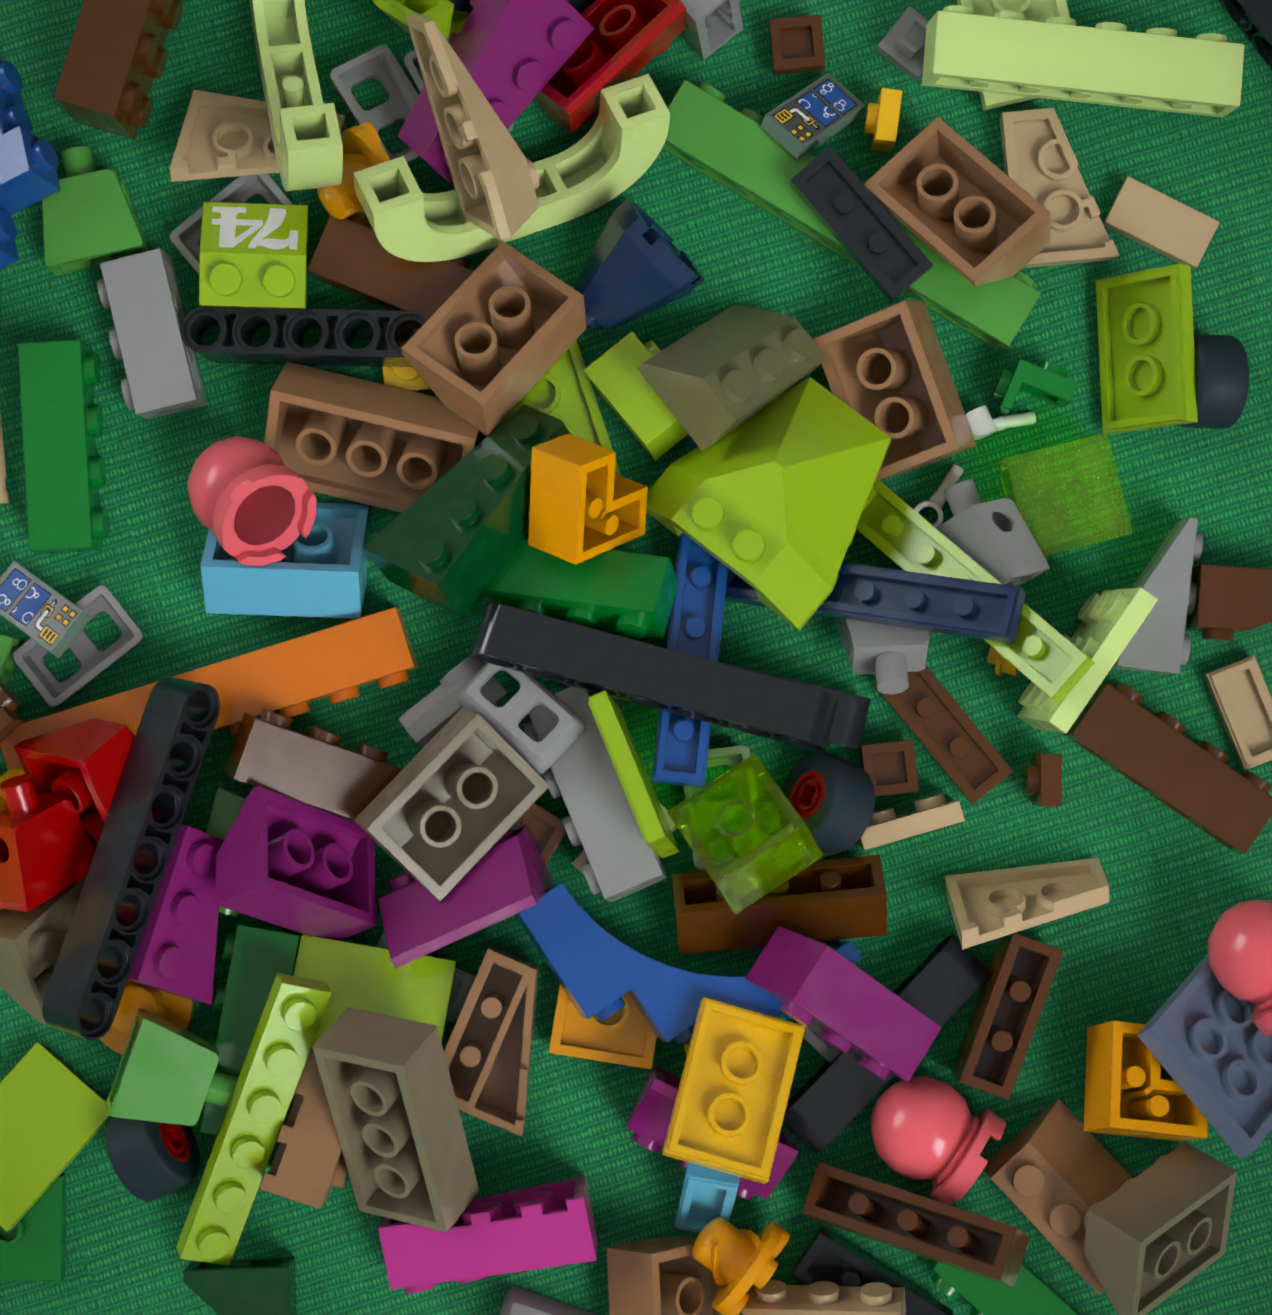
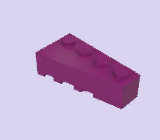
(511, 56)

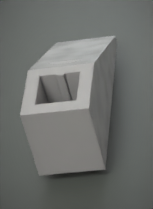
(1160, 640)

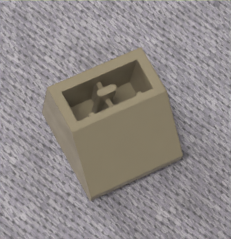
(31, 948)

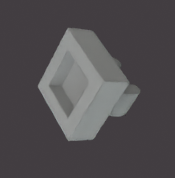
(906, 44)

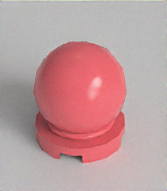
(250, 500)
(1243, 957)
(930, 1134)

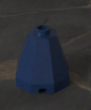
(633, 270)

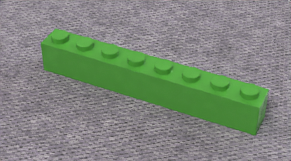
(753, 165)

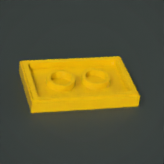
(734, 1090)

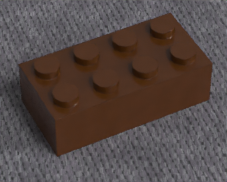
(114, 62)

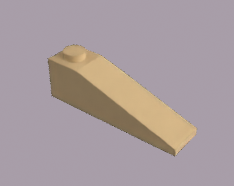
(485, 163)

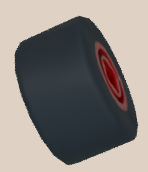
(1220, 380)
(831, 799)
(152, 1156)

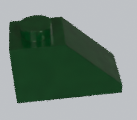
(246, 1286)

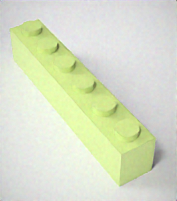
(1083, 62)

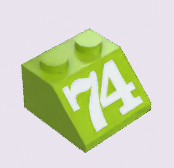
(253, 255)

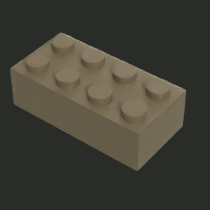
(397, 1118)

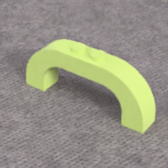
(301, 126)
(571, 183)

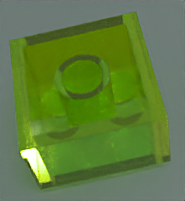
(1068, 494)
(745, 833)

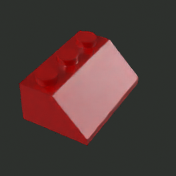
(622, 43)
(79, 764)

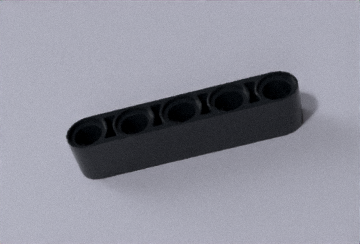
(287, 331)
(843, 1086)

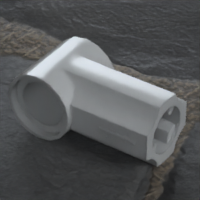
(439, 707)

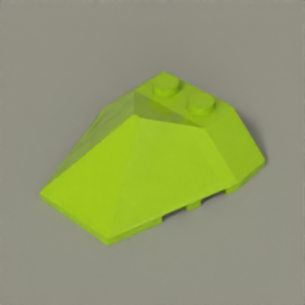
(778, 496)

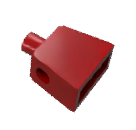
(40, 845)

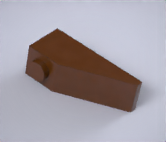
(1230, 600)

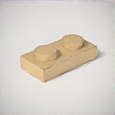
(929, 815)

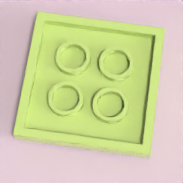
(1105, 631)

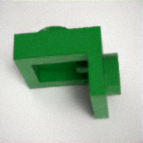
(1042, 381)

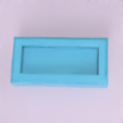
(704, 1197)

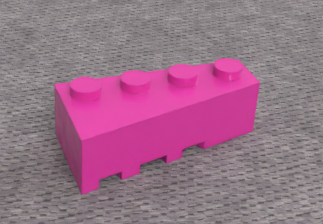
(494, 1237)

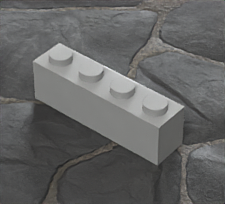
(596, 804)

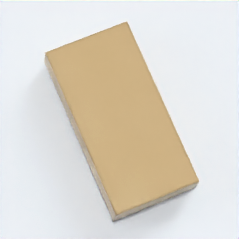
(1160, 223)
(1244, 709)

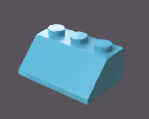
(315, 579)

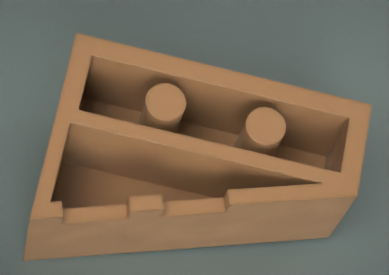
(493, 1041)
(309, 1149)

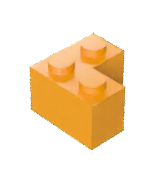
(580, 501)
(1127, 1092)

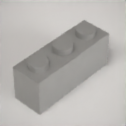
(148, 334)

